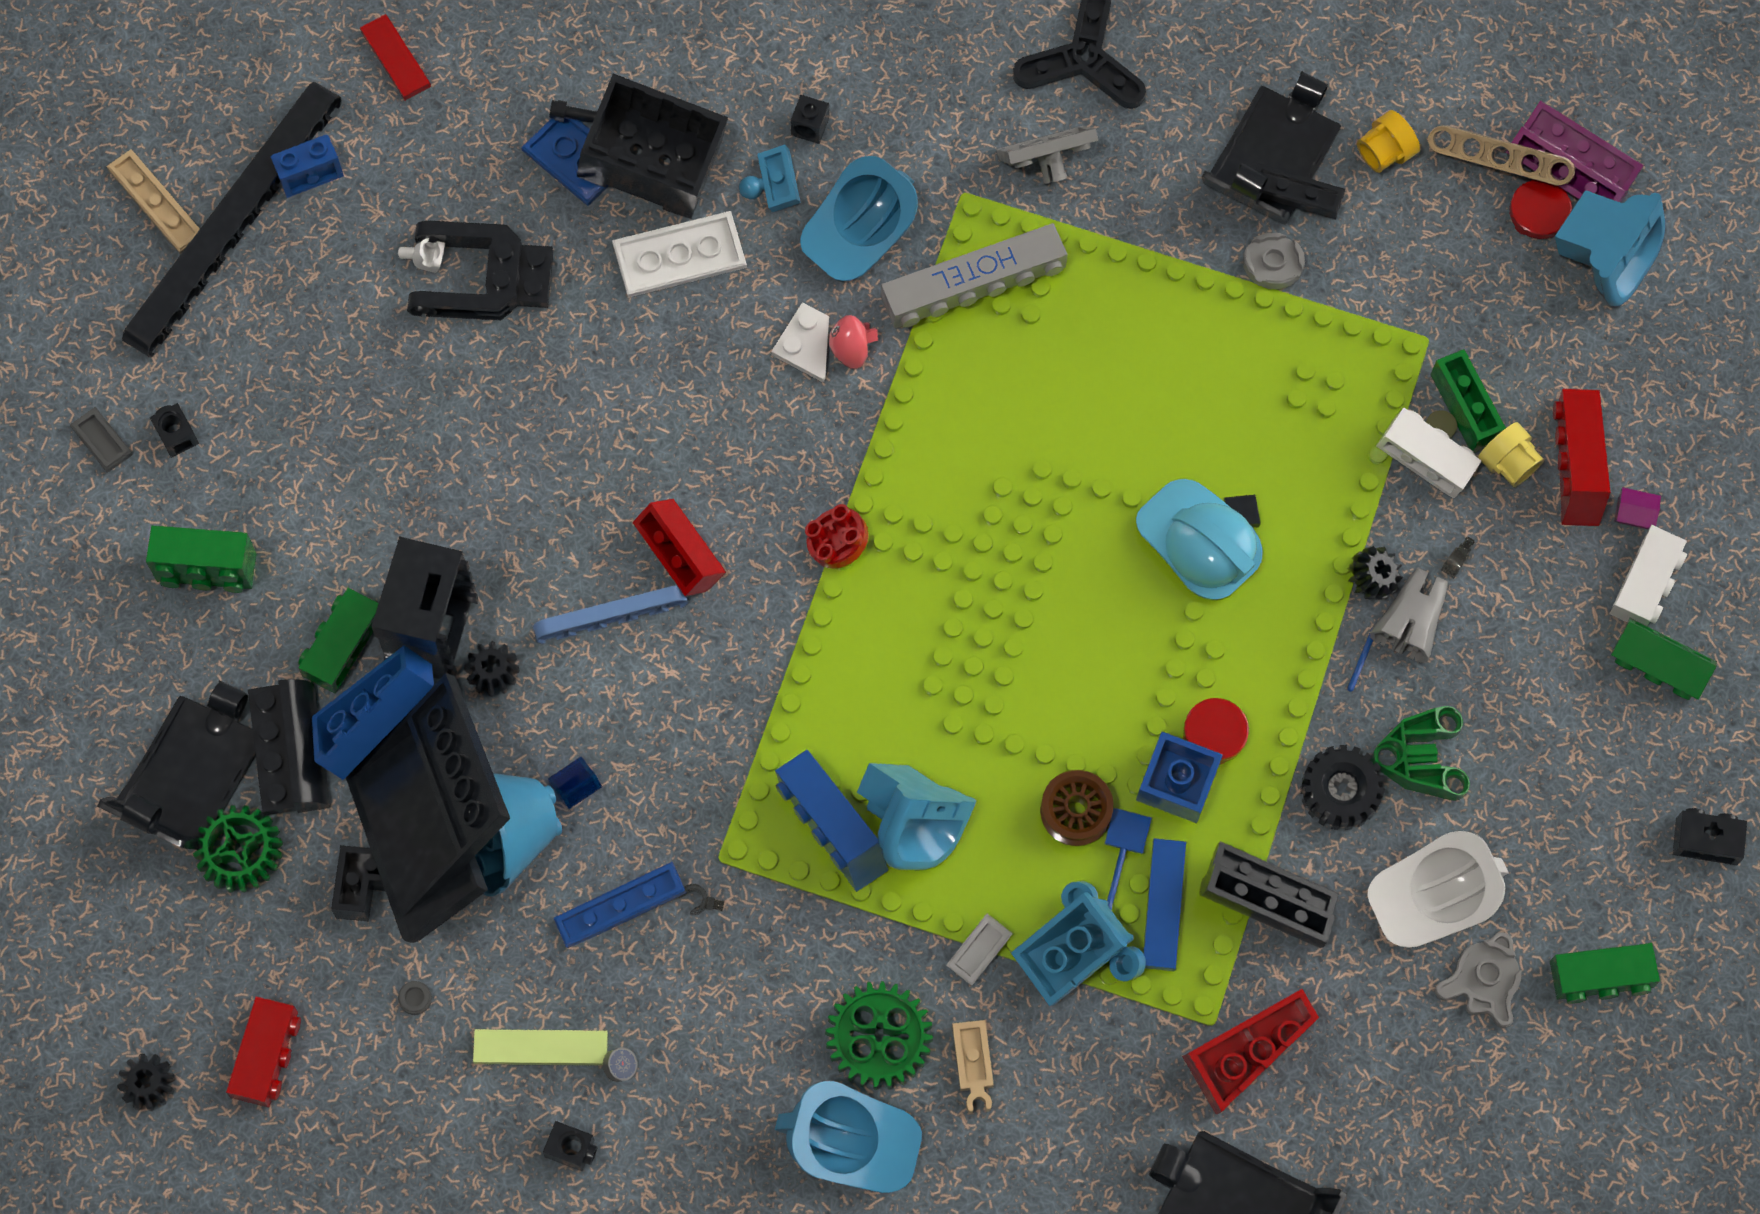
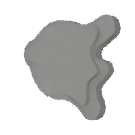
(1487, 978)

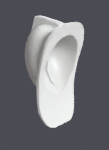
(1438, 890)

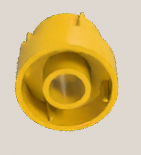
(1388, 142)

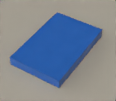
(558, 152)

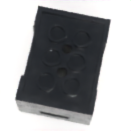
(661, 128)
(418, 592)

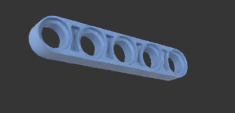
(600, 615)

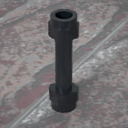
(560, 111)

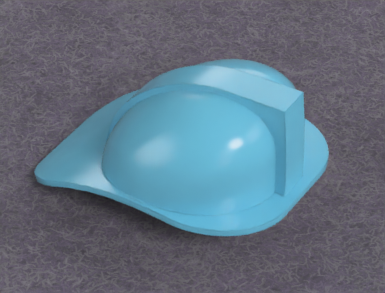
(1200, 538)

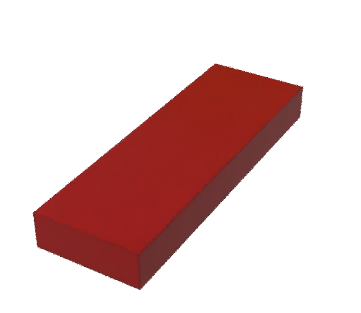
(395, 57)

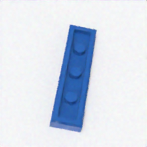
(1164, 904)
(620, 905)

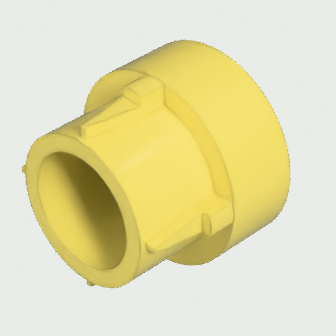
(1512, 455)

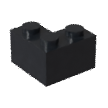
(355, 883)

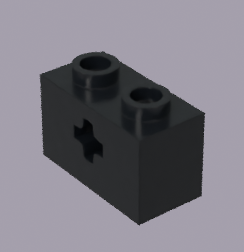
(1694, 843)

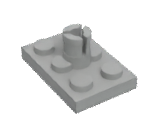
(1048, 151)

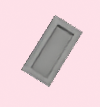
(979, 949)

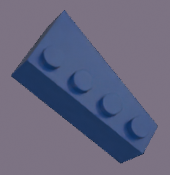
(369, 710)
(832, 820)

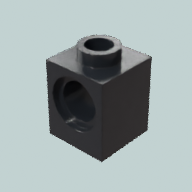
(809, 119)
(176, 441)
(560, 1136)

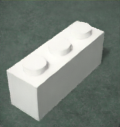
(1429, 452)
(1650, 577)

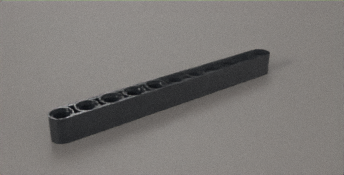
(226, 223)

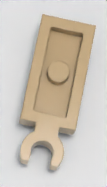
(973, 1061)

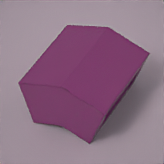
(1637, 508)

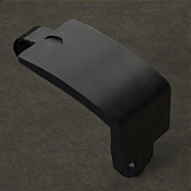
(1276, 134)
(188, 769)
(1229, 1181)

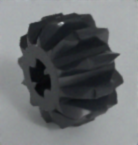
(1374, 573)
(502, 673)
(134, 1088)

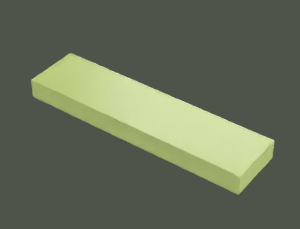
(540, 1047)

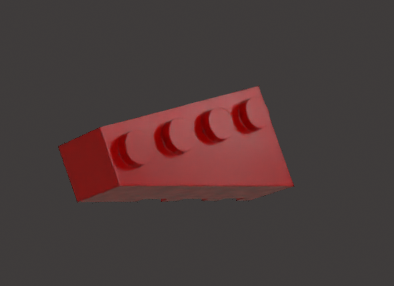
(1581, 457)
(1248, 1049)

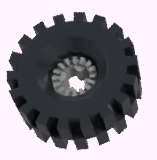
(1361, 780)

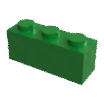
(1467, 400)
(339, 640)
(1663, 659)
(1604, 972)

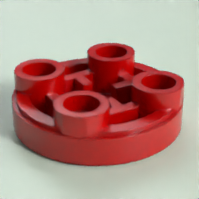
(1539, 209)
(836, 537)
(1218, 727)

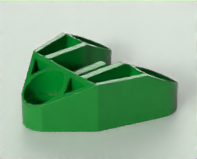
(1422, 778)

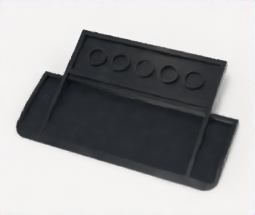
(429, 810)

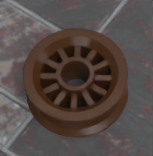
(1071, 780)

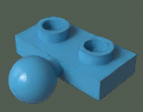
(777, 180)

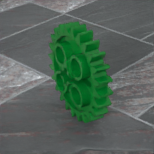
(877, 1065)

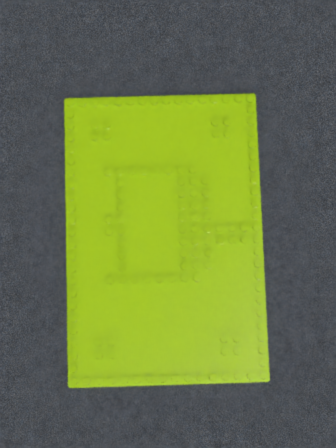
(1030, 626)

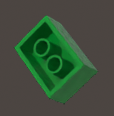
(201, 558)

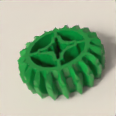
(248, 842)

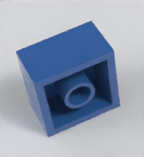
(1179, 777)

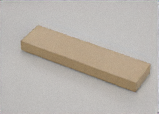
(154, 200)

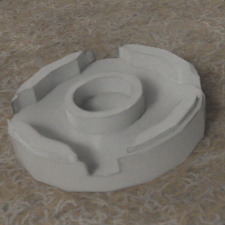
(1272, 269)

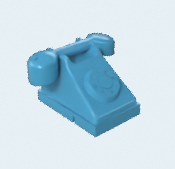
(1077, 945)

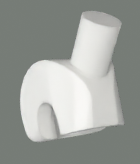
(424, 255)

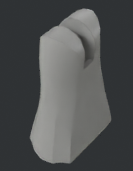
(1412, 617)

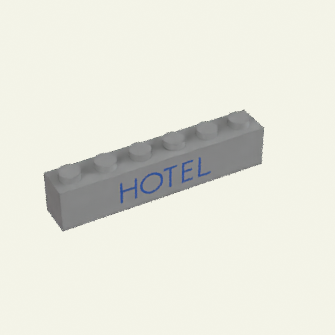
(974, 276)

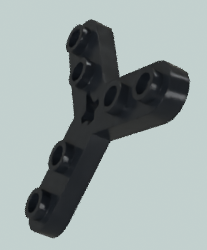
(1066, 60)

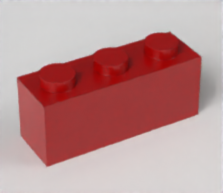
(679, 547)
(263, 1052)

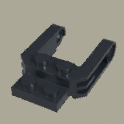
(513, 277)

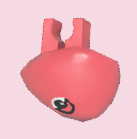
(850, 340)

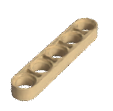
(1516, 152)

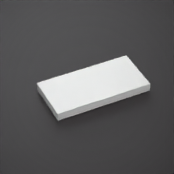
(679, 254)

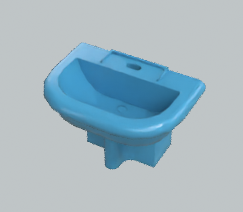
(1614, 240)
(917, 815)

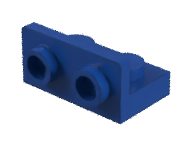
(307, 165)

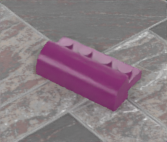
(1597, 163)

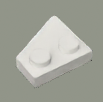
(805, 342)

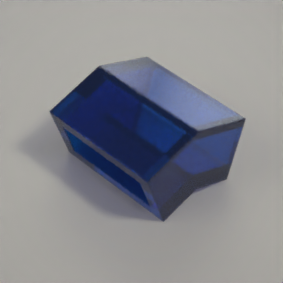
(574, 782)

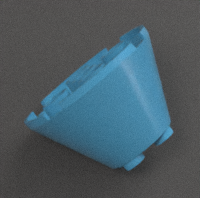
(524, 836)

